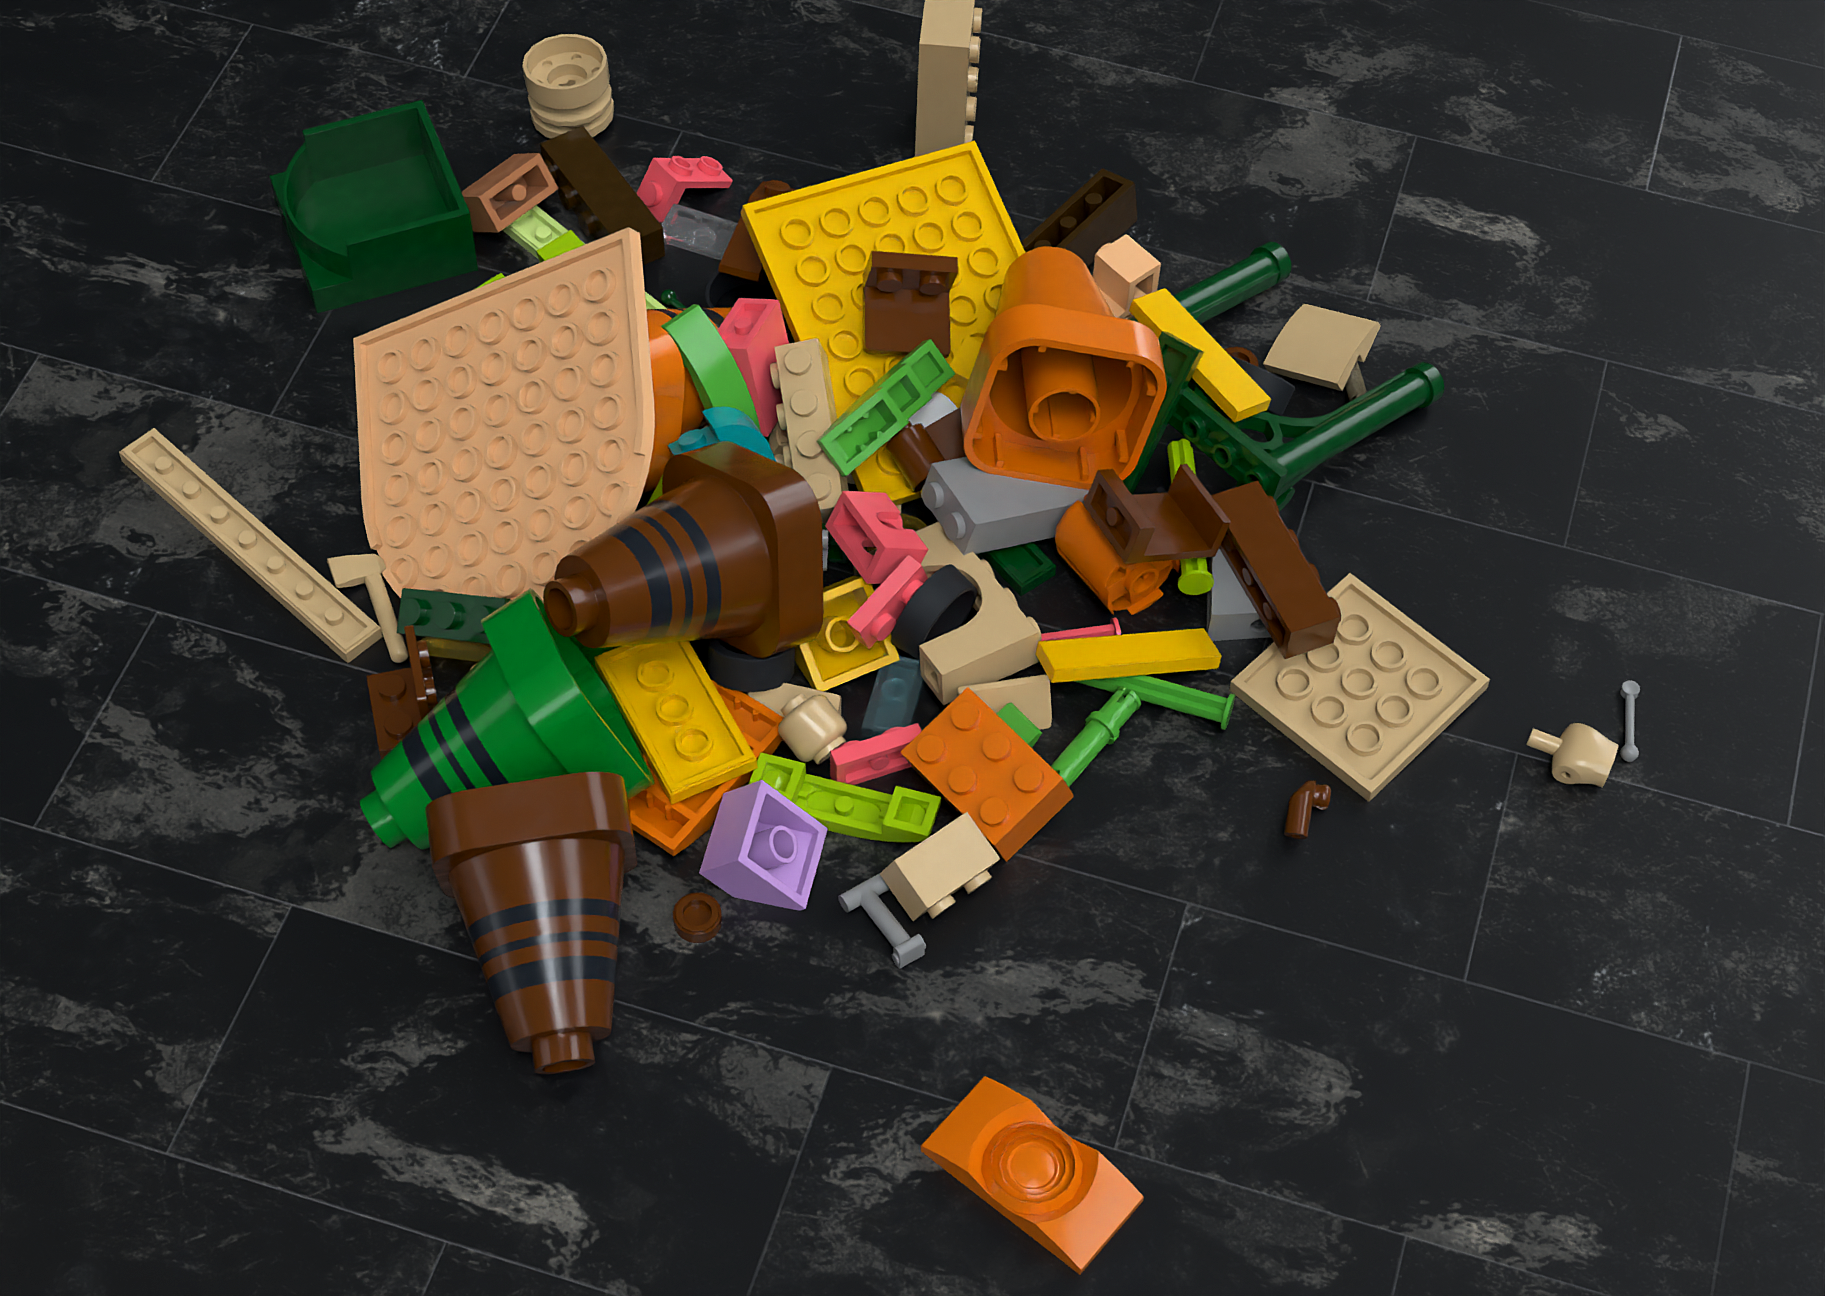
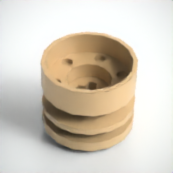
(568, 85)

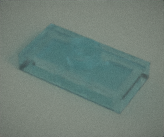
(893, 697)

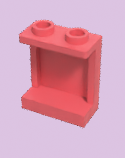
(751, 336)

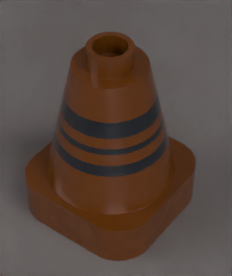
(713, 558)
(542, 903)

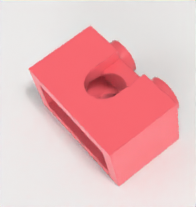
(873, 521)

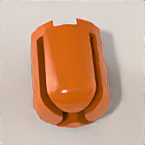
(1102, 569)

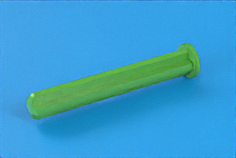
(1171, 696)

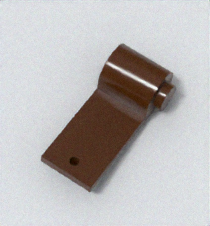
(918, 447)

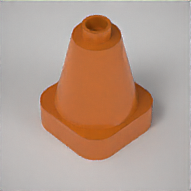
(1060, 379)

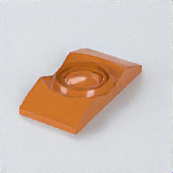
(683, 822)
(1033, 1172)

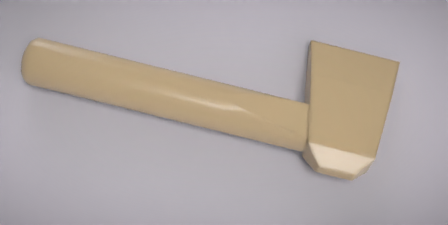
(368, 569)

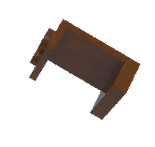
(1157, 525)

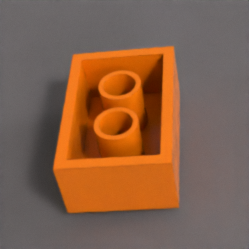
(987, 772)

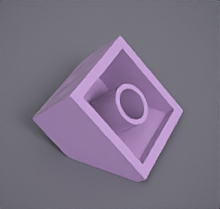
(763, 847)

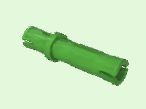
(1100, 729)

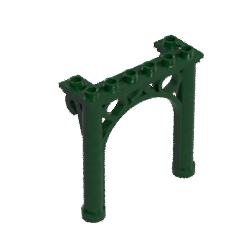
(1315, 439)

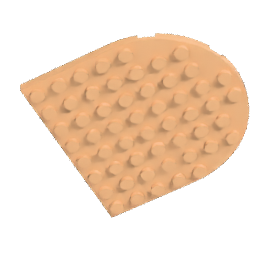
(507, 423)

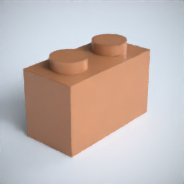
(508, 192)

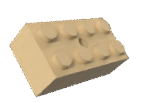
(947, 74)

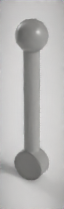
(1630, 692)

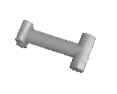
(867, 895)

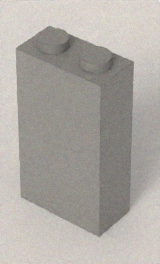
(993, 510)

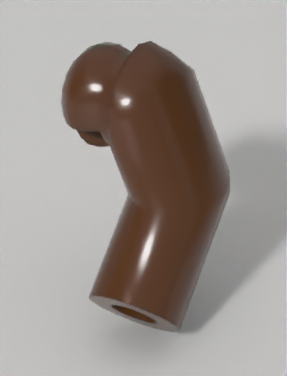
(1301, 805)

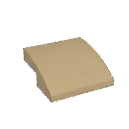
(1321, 346)

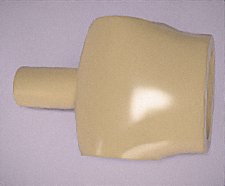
(1578, 755)

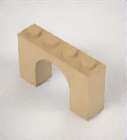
(990, 644)

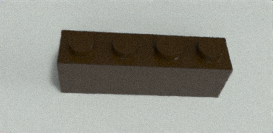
(599, 191)
(1089, 217)

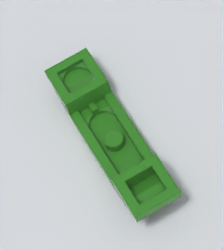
(710, 362)

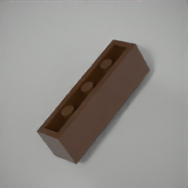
(1275, 572)

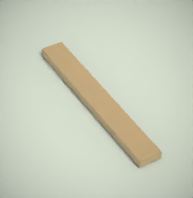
(251, 545)

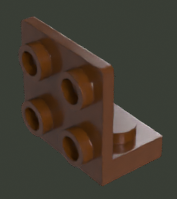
(907, 302)
(402, 695)

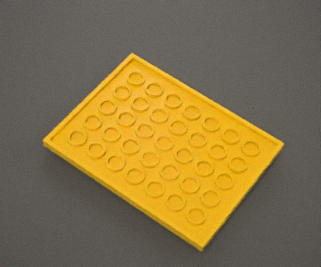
(820, 243)

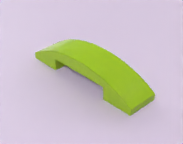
(850, 808)

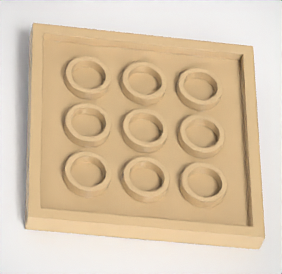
(1366, 697)

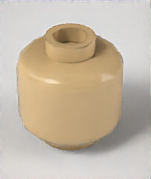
(811, 728)

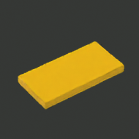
(676, 716)

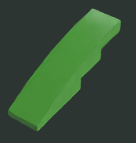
(885, 407)

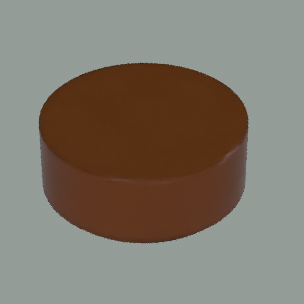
(697, 917)

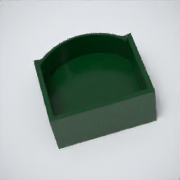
(374, 208)

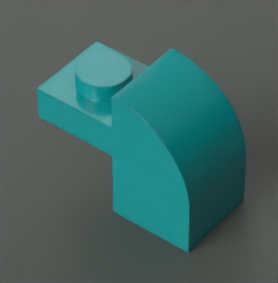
(724, 425)

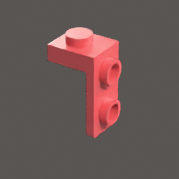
(669, 177)

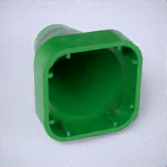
(514, 717)

